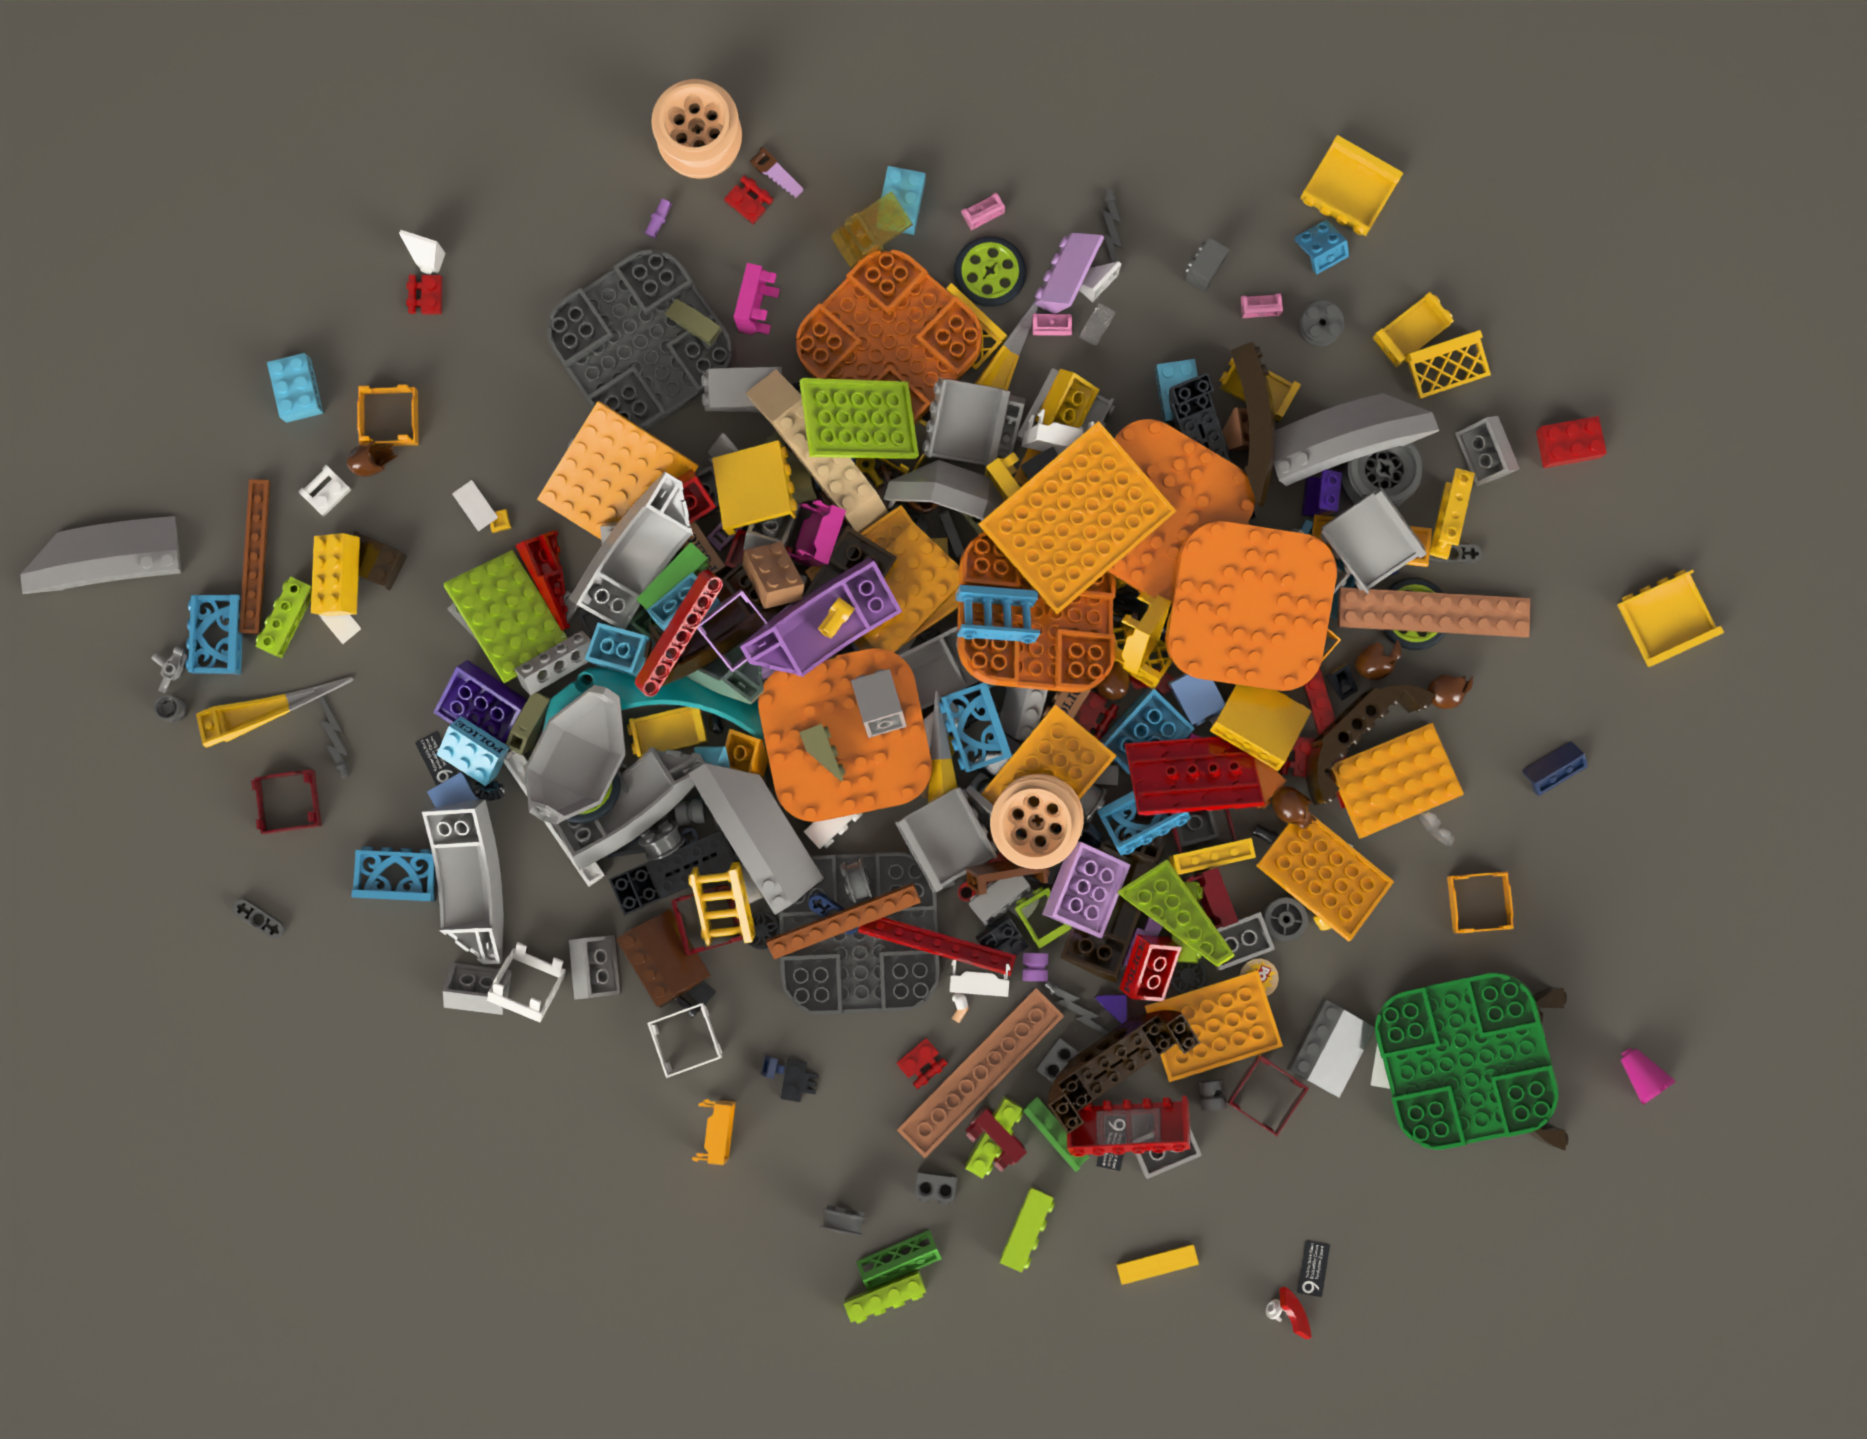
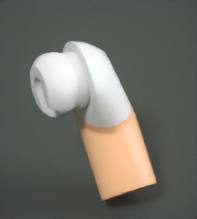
(962, 1006)

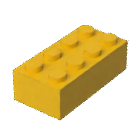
(335, 574)

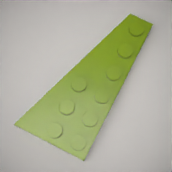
(1170, 903)

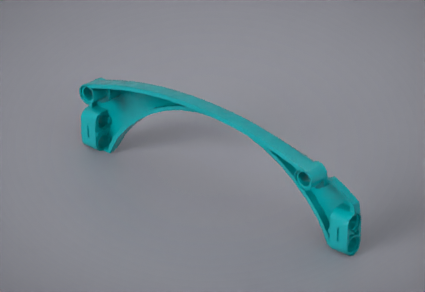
(679, 692)

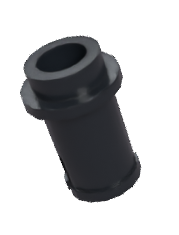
(1265, 834)

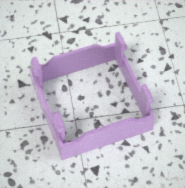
(742, 660)

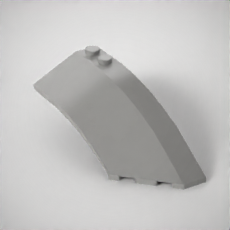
(105, 555)
(938, 667)
(654, 788)
(758, 833)

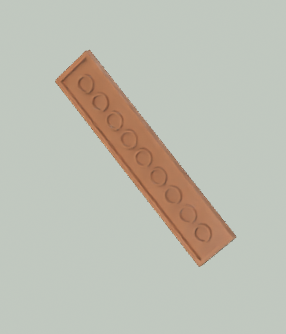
(1434, 612)
(980, 1073)

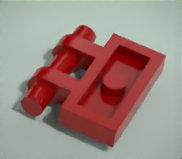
(745, 204)
(430, 294)
(1090, 711)
(1301, 752)
(917, 1058)

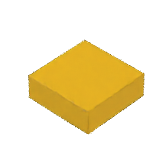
(502, 522)

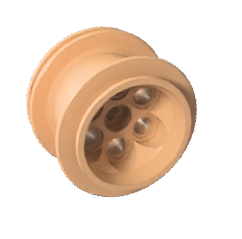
(676, 105)
(1026, 850)

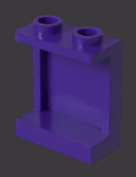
(1322, 494)

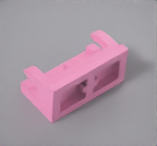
(983, 211)
(1261, 306)
(1052, 325)

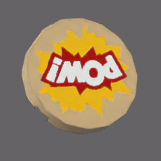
(1267, 973)

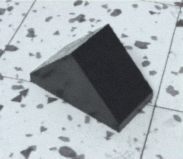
(1342, 681)

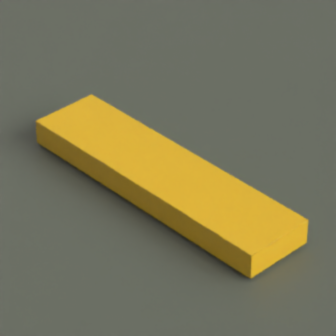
(1157, 1264)

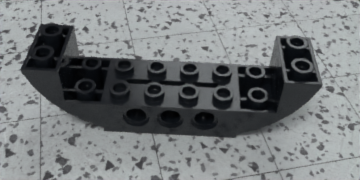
(1196, 416)
(670, 874)

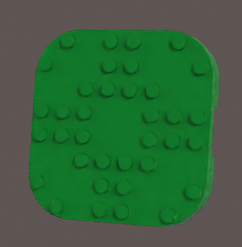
(1467, 1061)

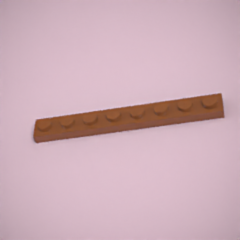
(254, 556)
(843, 921)

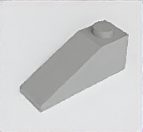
(1011, 425)

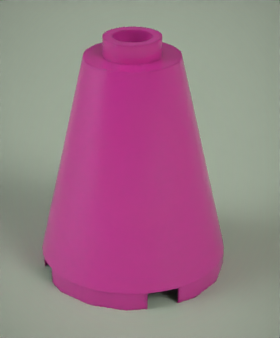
(1645, 1075)

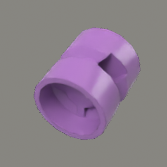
(1035, 967)

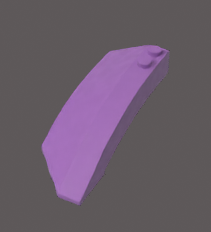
(793, 639)

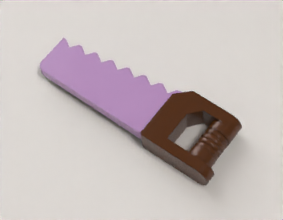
(776, 172)

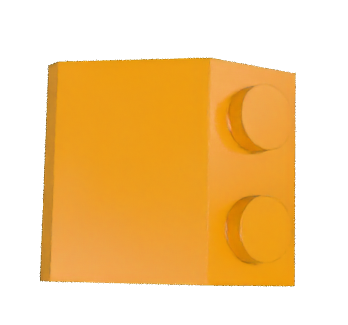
(746, 753)

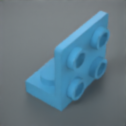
(1323, 246)

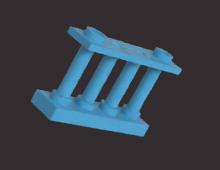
(1001, 596)

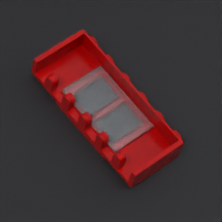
(1131, 1128)

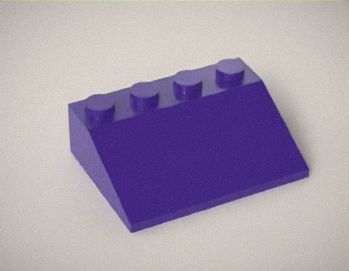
(480, 701)

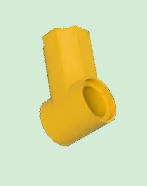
(837, 615)

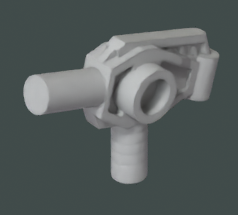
(172, 667)

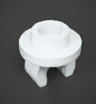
(1274, 1310)

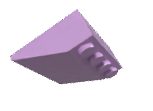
(1067, 271)
(1086, 889)

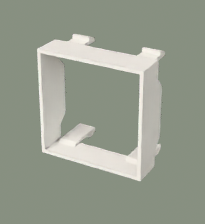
(1055, 435)
(979, 983)
(533, 1012)
(666, 1066)

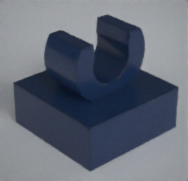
(771, 1067)

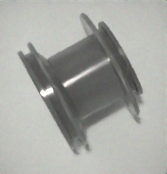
(1400, 460)

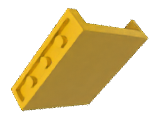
(1351, 186)
(754, 485)
(1668, 618)
(1261, 723)

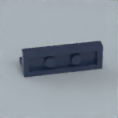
(1555, 768)

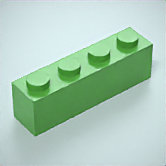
(688, 561)

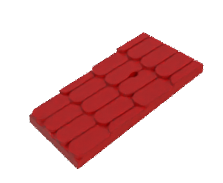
(1192, 776)

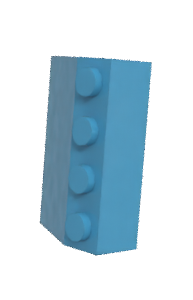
(1145, 721)

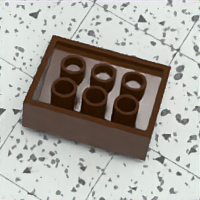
(660, 959)

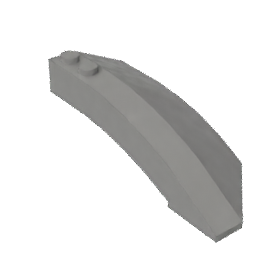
(1347, 434)
(635, 553)
(468, 877)

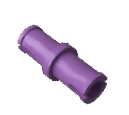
(658, 218)

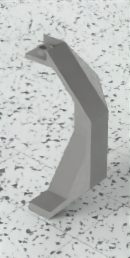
(947, 487)
(576, 757)

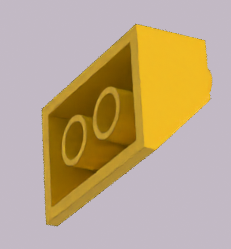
(1068, 400)

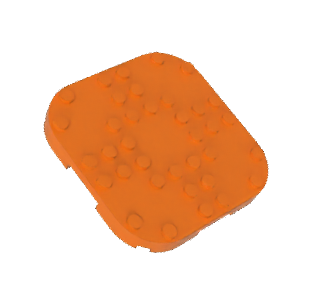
(890, 326)
(1195, 483)
(1251, 605)
(1072, 647)
(878, 769)

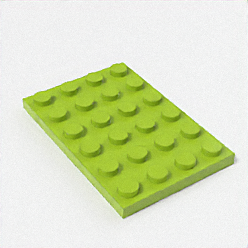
(858, 418)
(505, 613)

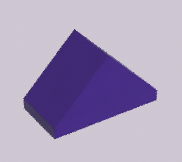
(1115, 1005)

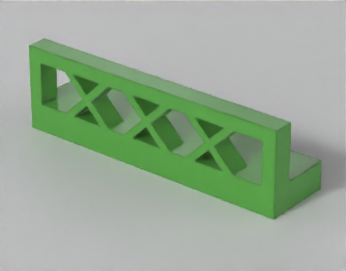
(1052, 1130)
(899, 1264)

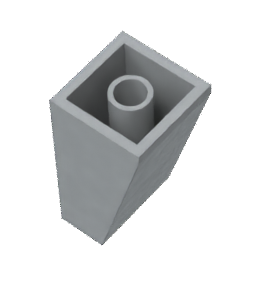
(727, 388)

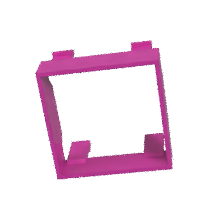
(750, 300)
(818, 532)

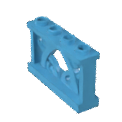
(233, 655)
(984, 701)
(1146, 832)
(371, 887)

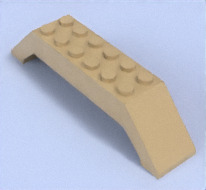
(836, 476)

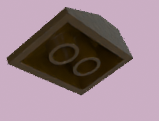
(379, 562)

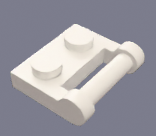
(329, 495)

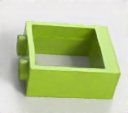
(1022, 903)

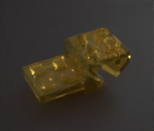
(871, 229)

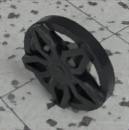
(762, 929)
(1187, 976)

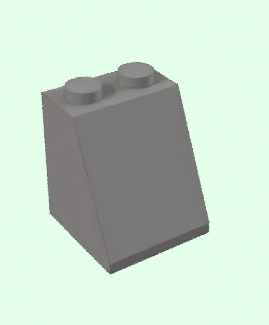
(878, 703)

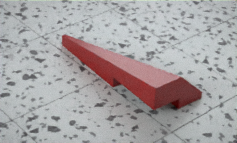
(543, 564)

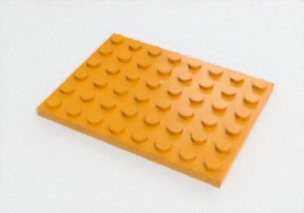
(1077, 517)

